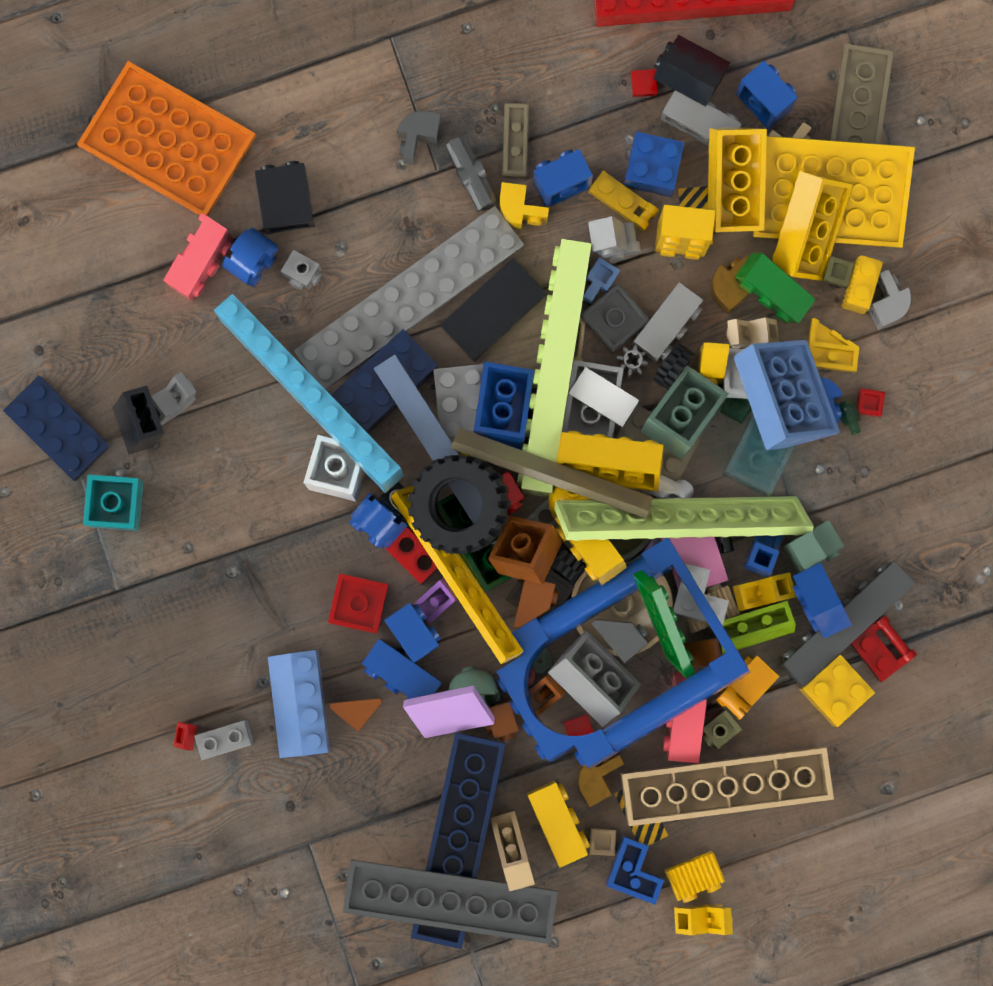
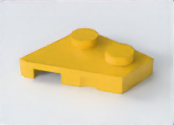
(831, 349)

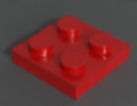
(358, 603)

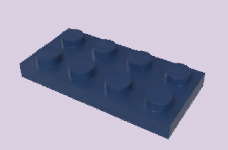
(56, 428)

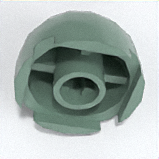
(483, 682)

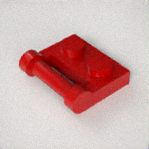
(876, 654)

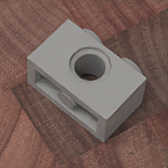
(224, 740)

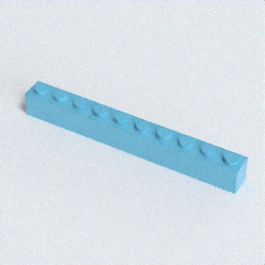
(309, 393)

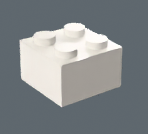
(333, 471)

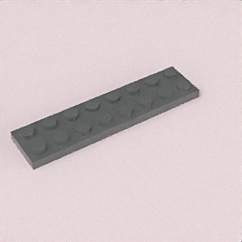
(449, 901)

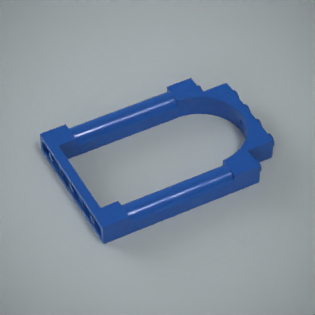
(606, 742)

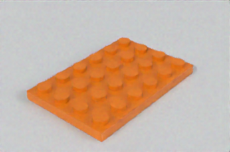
(166, 140)

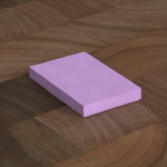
(449, 711)

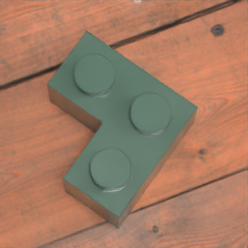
(814, 547)

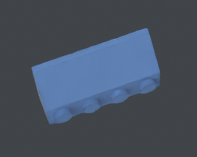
(299, 704)

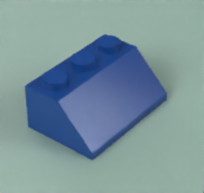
(503, 403)

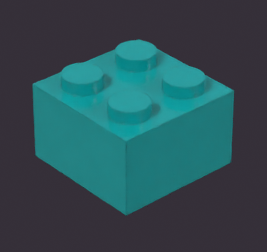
(113, 502)

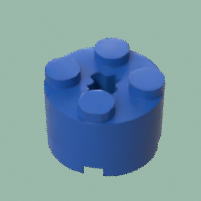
(250, 256)
(378, 521)

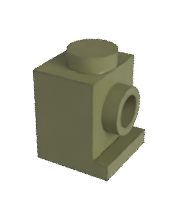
(730, 727)

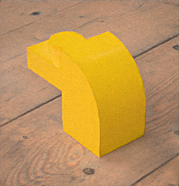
(514, 208)
(764, 591)
(703, 919)

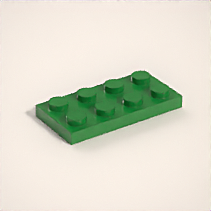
(663, 621)

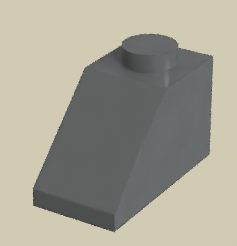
(622, 637)

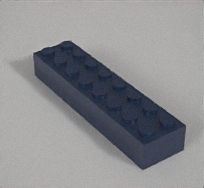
(462, 819)

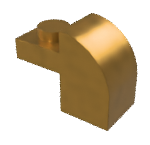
(725, 287)
(591, 781)

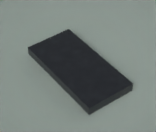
(493, 309)

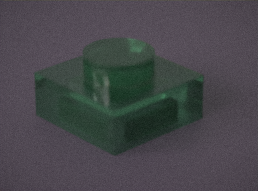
(736, 409)

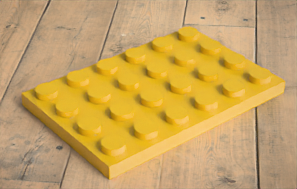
(878, 194)

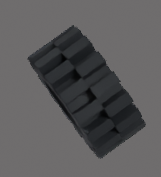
(673, 366)
(567, 566)

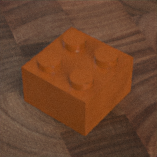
(525, 549)

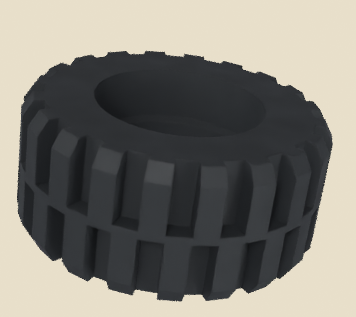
(425, 509)

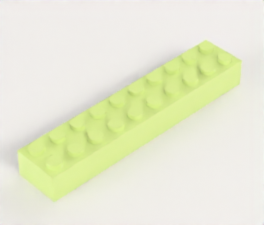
(555, 358)

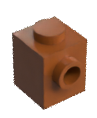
(504, 723)

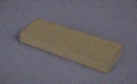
(515, 140)

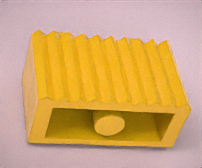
(862, 284)
(695, 876)

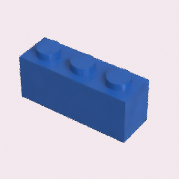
(399, 672)

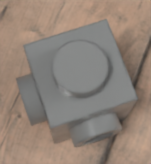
(301, 271)

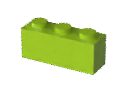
(759, 626)

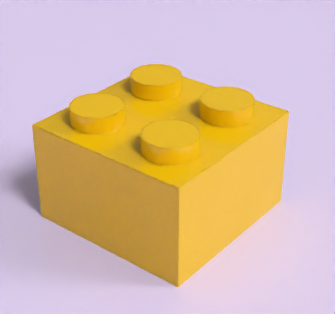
(837, 691)

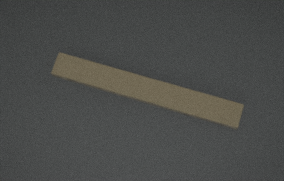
(552, 473)

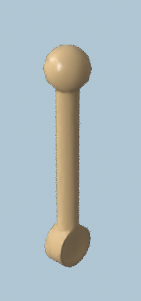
(580, 341)

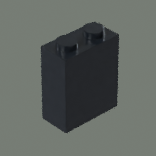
(690, 69)
(284, 197)
(138, 420)

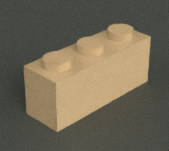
(512, 851)

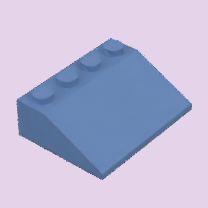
(785, 393)

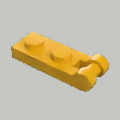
(622, 200)

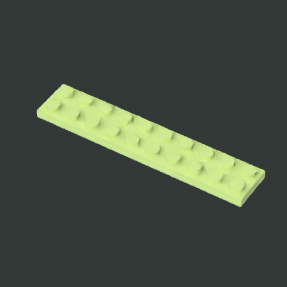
(685, 518)

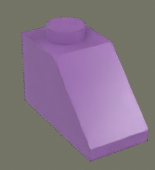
(436, 600)

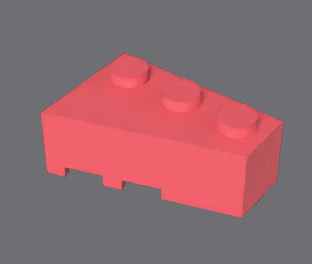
(199, 258)
(685, 731)

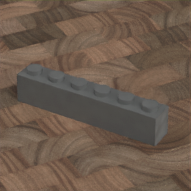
(862, 609)

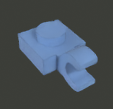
(600, 277)

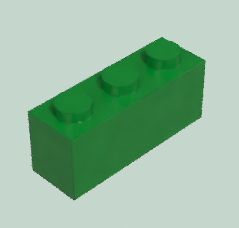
(774, 288)

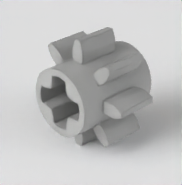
(633, 354)

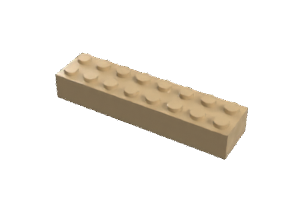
(726, 786)

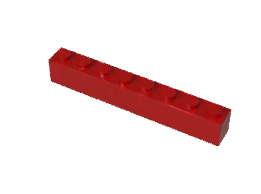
(647, 11)

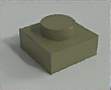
(838, 272)

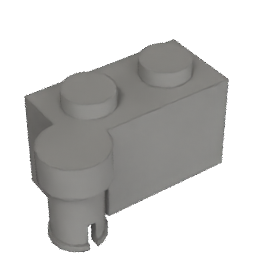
(613, 238)

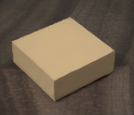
(602, 841)

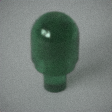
(850, 416)

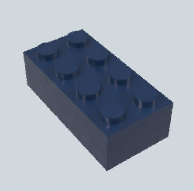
(364, 393)

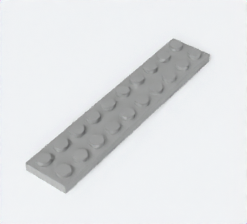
(409, 298)

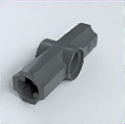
(471, 173)

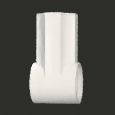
(673, 489)

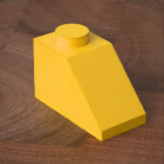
(713, 361)

